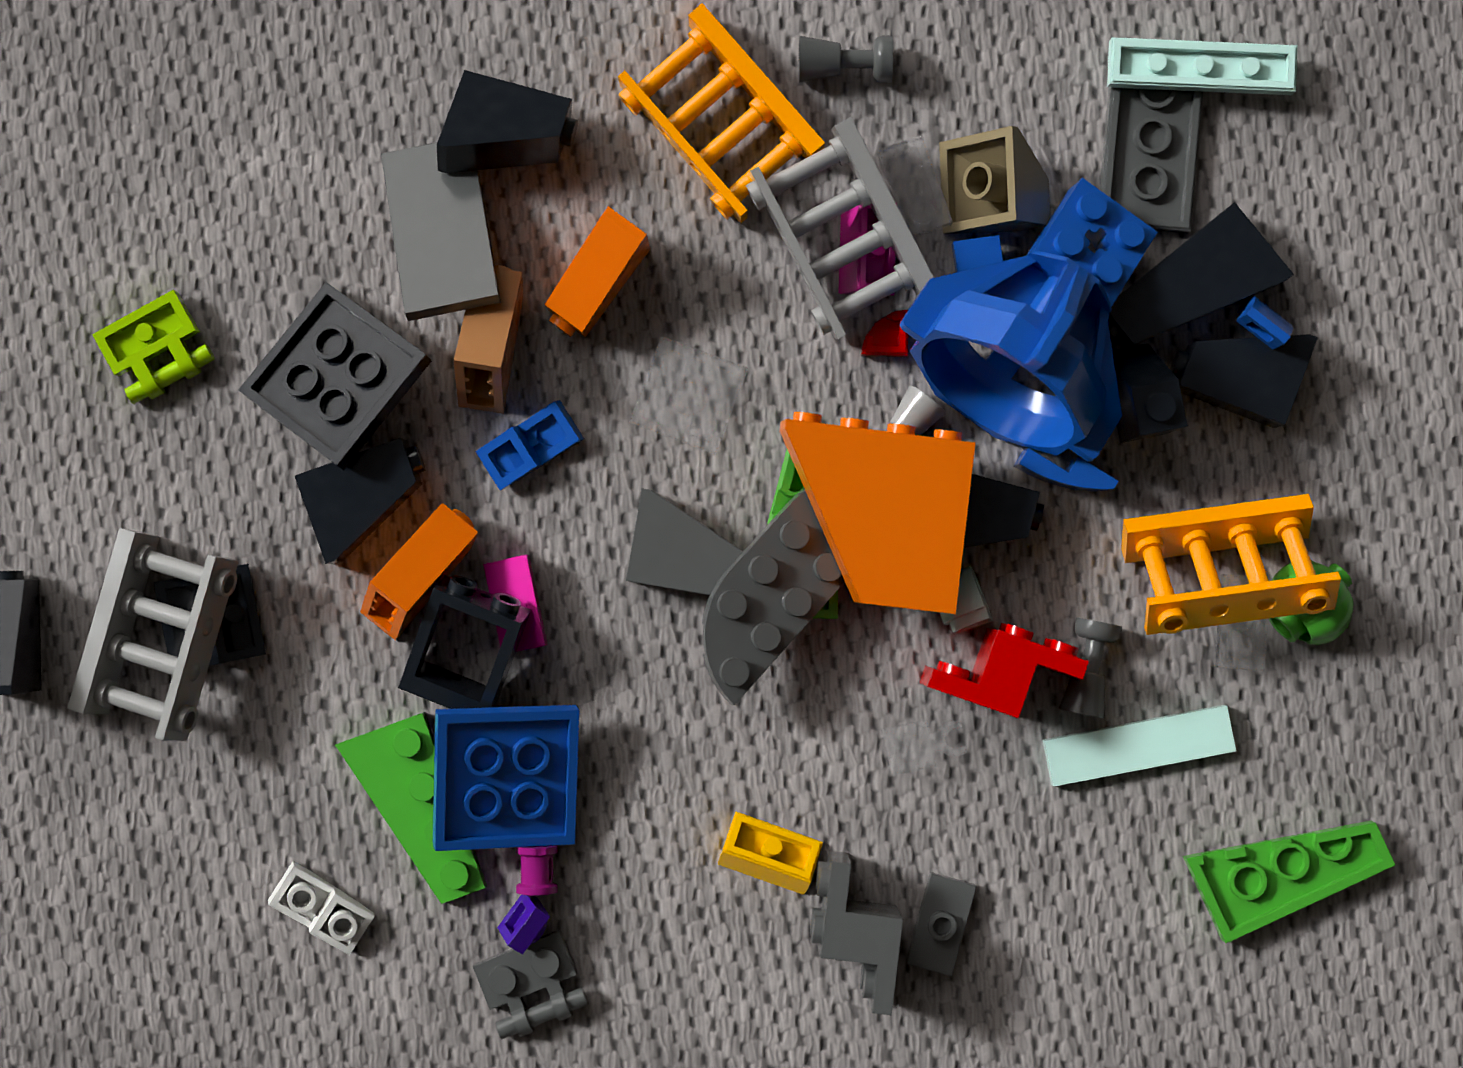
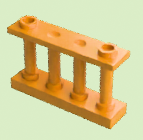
(735, 71)
(1224, 528)

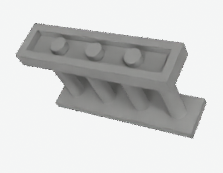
(866, 190)
(114, 621)

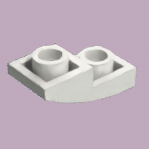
(321, 907)

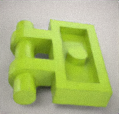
(146, 334)

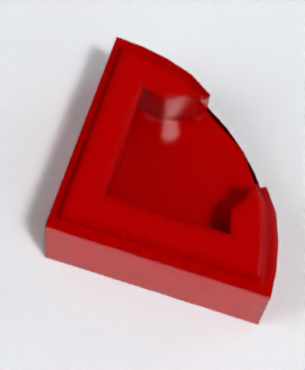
(887, 337)

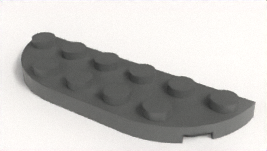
(767, 598)

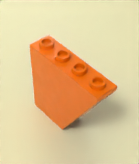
(887, 506)

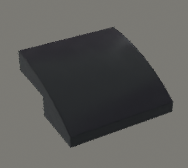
(240, 627)

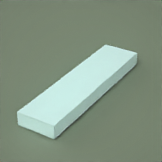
(1202, 66)
(1139, 745)

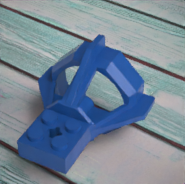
(1039, 315)

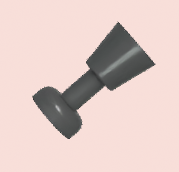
(826, 59)
(1088, 694)

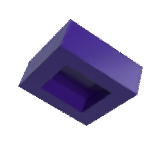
(524, 923)

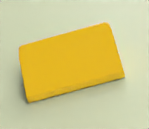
(770, 853)

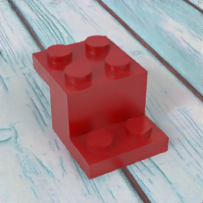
(1004, 669)

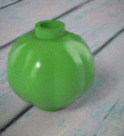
(1319, 627)

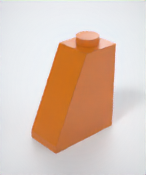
(597, 273)
(412, 573)

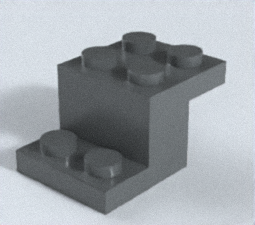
(857, 932)

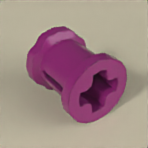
(537, 870)

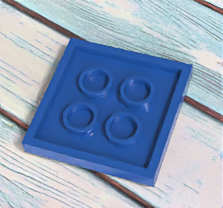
(505, 777)

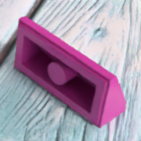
(870, 266)
(516, 578)

